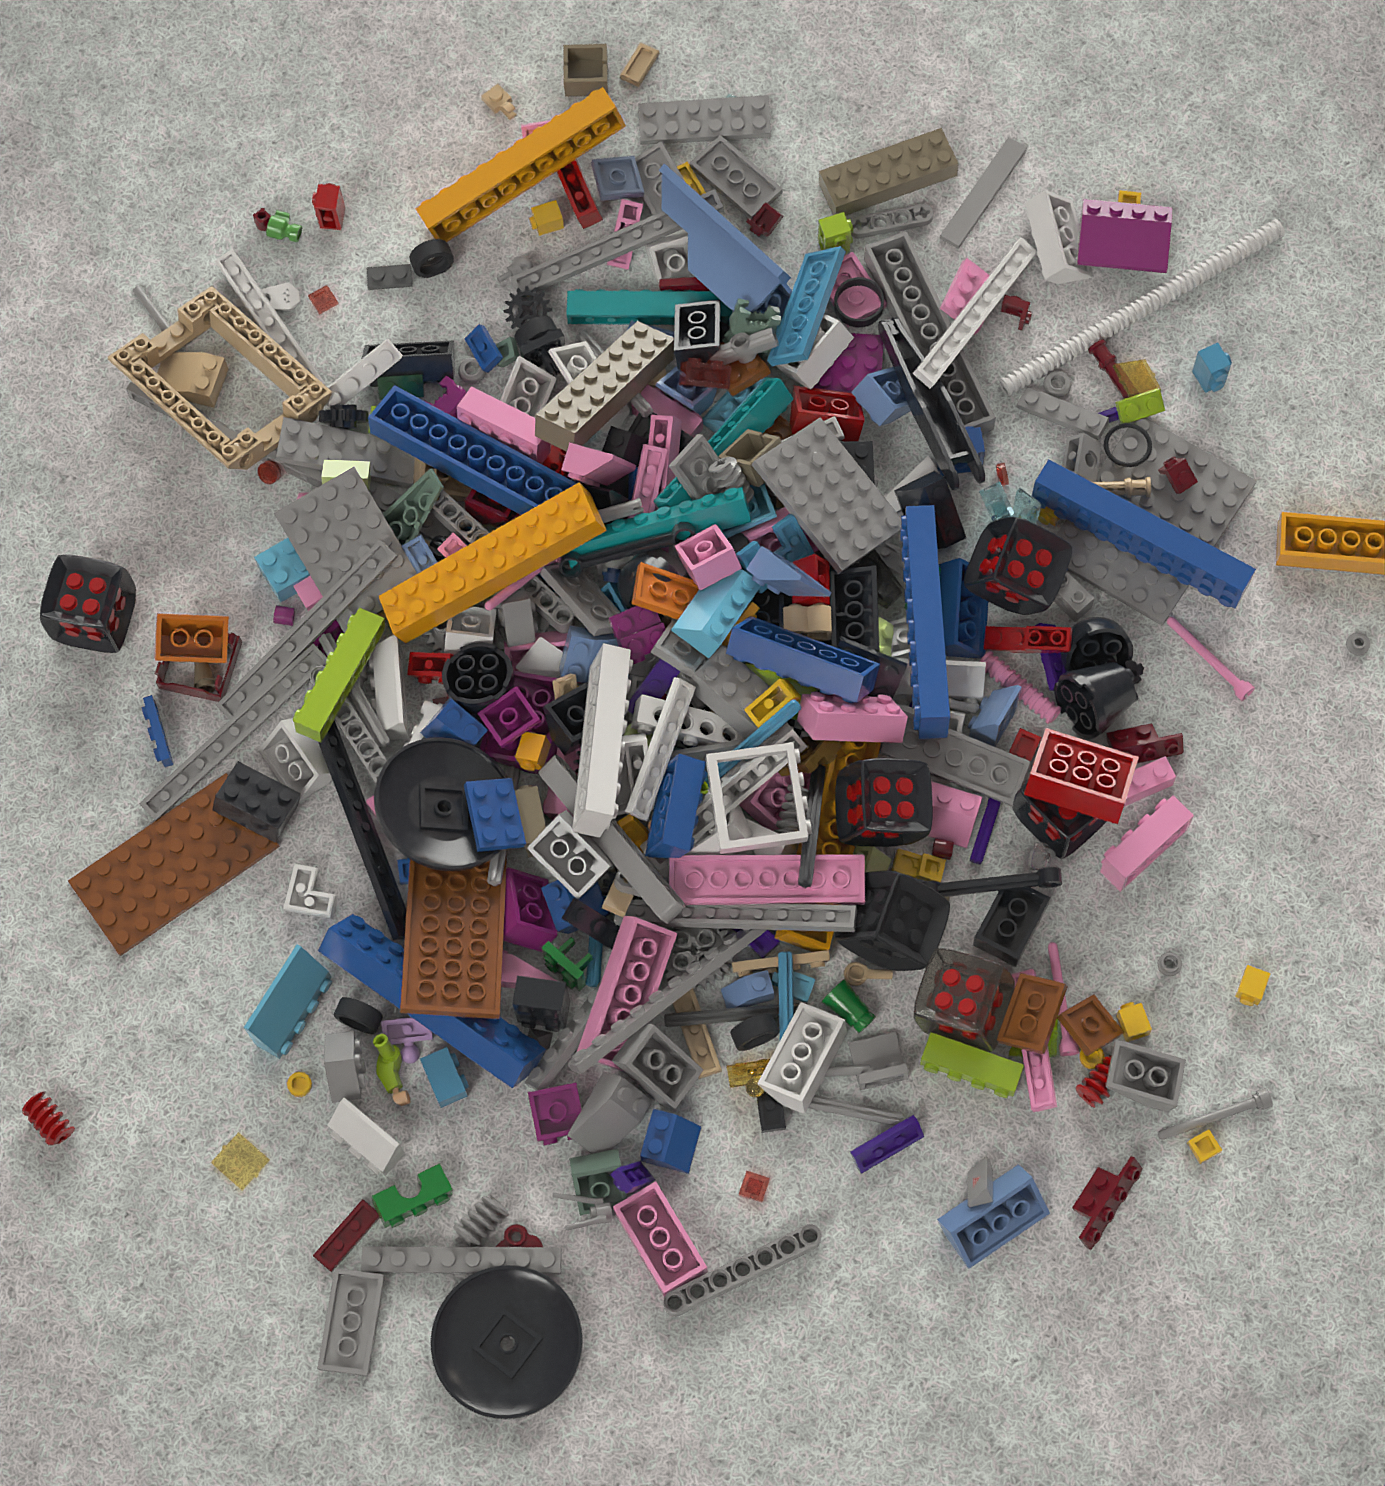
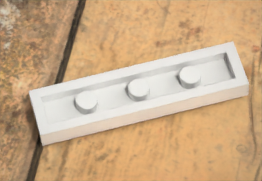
(363, 373)

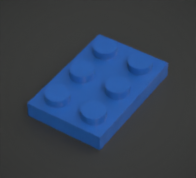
(494, 814)

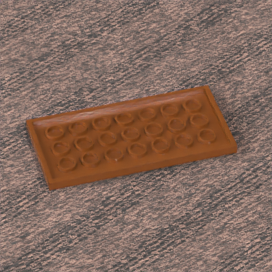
(167, 869)
(453, 943)

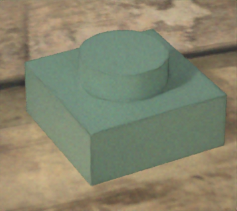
(509, 351)

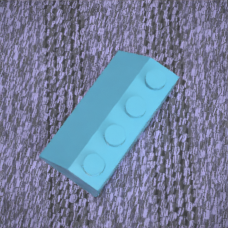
(715, 612)

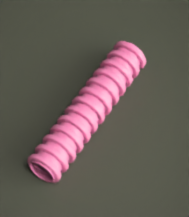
(1028, 694)

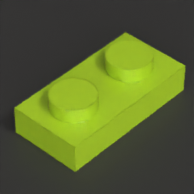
(1140, 406)

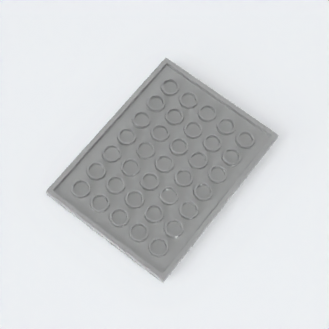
(1200, 511)

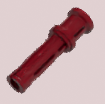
(1106, 362)

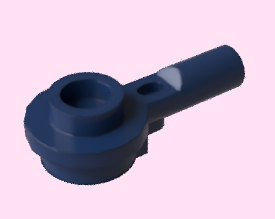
(611, 575)

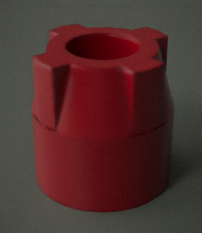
(261, 224)
(942, 848)

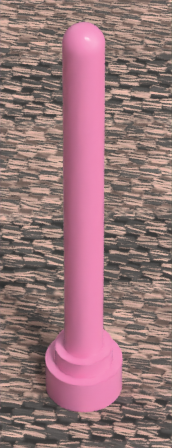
(509, 590)
(1240, 687)
(1067, 1042)

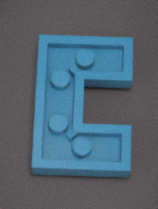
(793, 542)

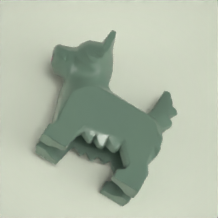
(750, 323)

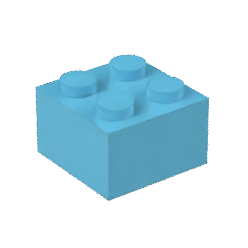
(282, 568)

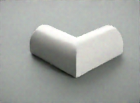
(302, 897)

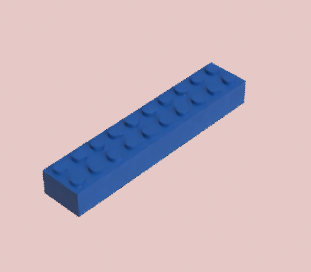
(464, 452)
(1142, 534)
(924, 622)
(379, 965)

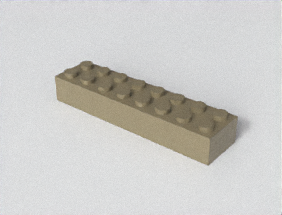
(604, 387)

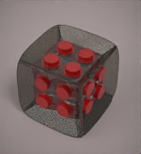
(963, 998)

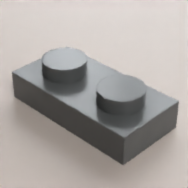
(389, 277)

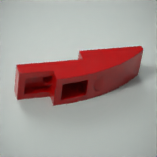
(1028, 639)

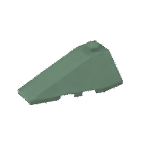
(413, 507)

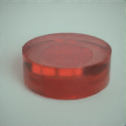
(269, 472)
(1002, 474)

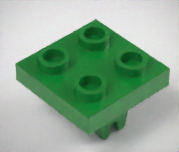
(558, 962)

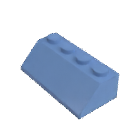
(987, 1227)

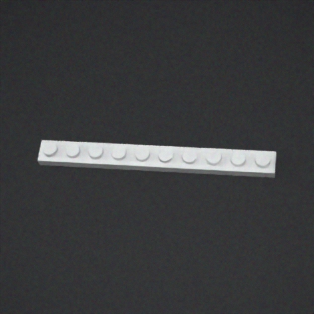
(974, 313)

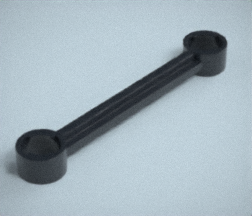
(623, 550)
(1044, 878)

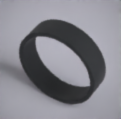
(859, 281)

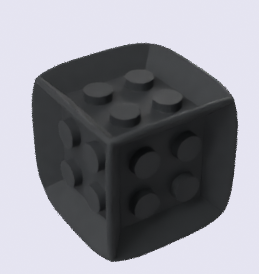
(897, 923)

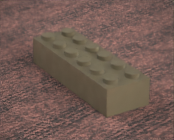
(888, 173)

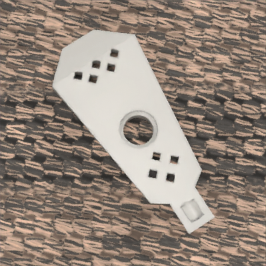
(278, 298)

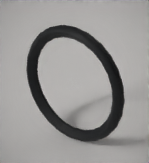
(1127, 425)

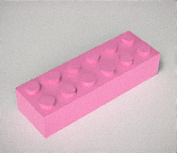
(629, 978)

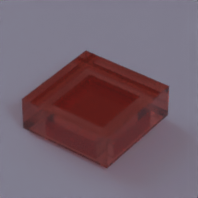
(323, 299)
(754, 1186)

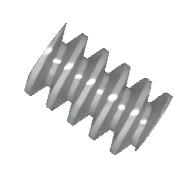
(730, 476)
(789, 818)
(480, 1220)

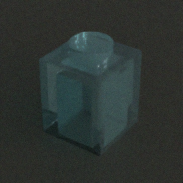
(996, 501)

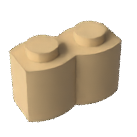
(809, 621)

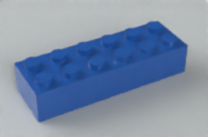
(802, 659)

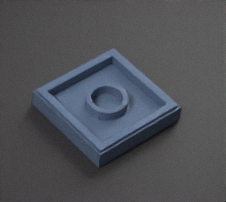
(617, 178)

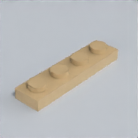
(815, 959)

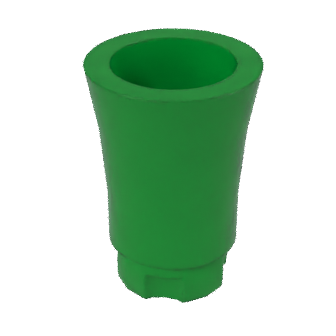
(849, 1006)

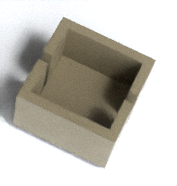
(584, 69)
(749, 448)

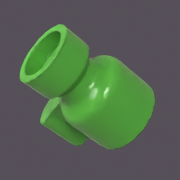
(279, 227)

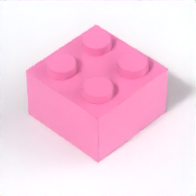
(708, 557)

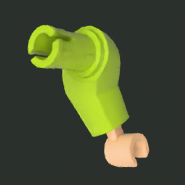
(388, 1069)

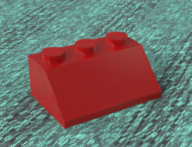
(824, 404)

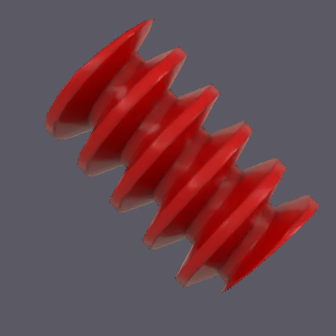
(1096, 1084)
(45, 1119)

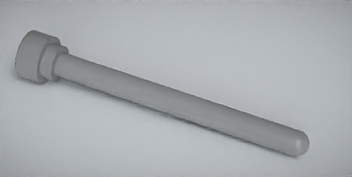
(1259, 1100)

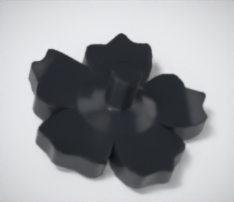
(1137, 669)

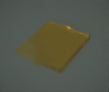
(1136, 377)
(240, 1161)

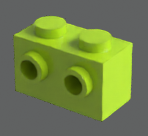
(835, 232)

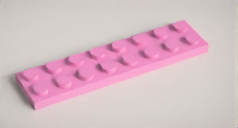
(767, 880)

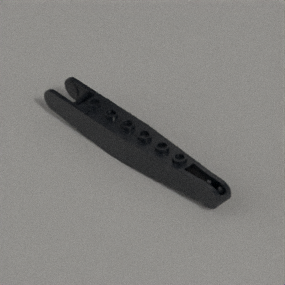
(931, 407)

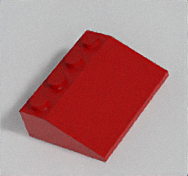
(1081, 776)

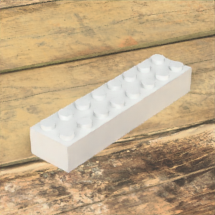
(602, 741)

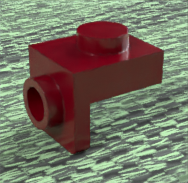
(765, 220)
(1017, 307)
(1178, 474)

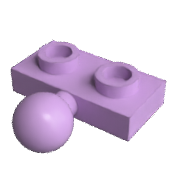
(406, 1031)

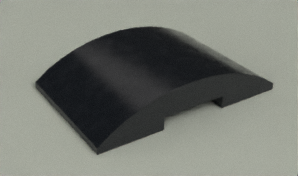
(851, 602)

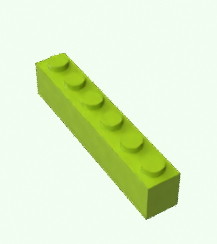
(339, 674)

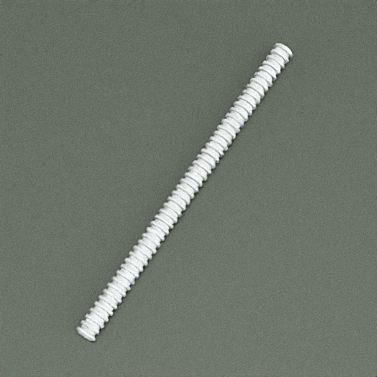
(1141, 307)

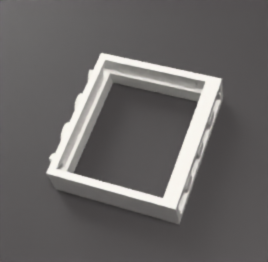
(800, 801)

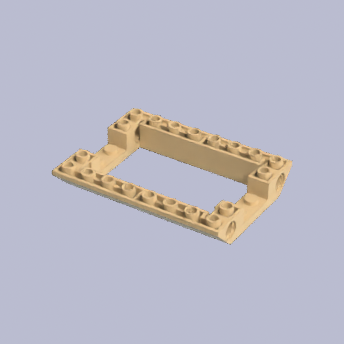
(213, 310)

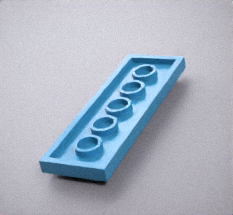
(806, 306)

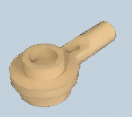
(857, 973)

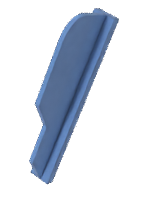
(718, 250)

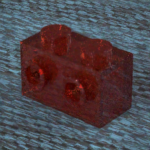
(704, 375)

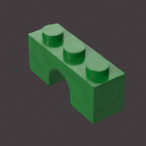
(395, 1208)

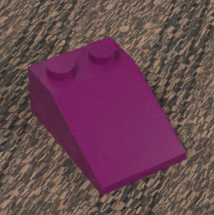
(526, 911)

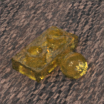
(747, 1075)

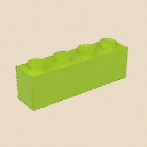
(971, 1064)

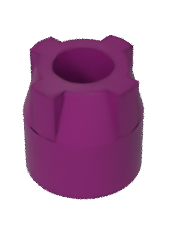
(284, 615)

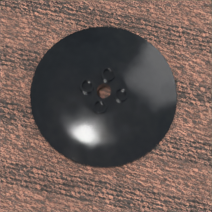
(412, 787)
(502, 1305)

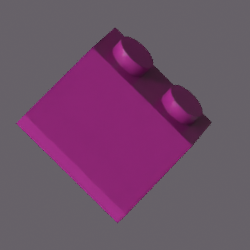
(509, 717)

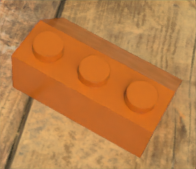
(191, 638)

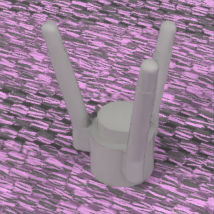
(598, 1214)

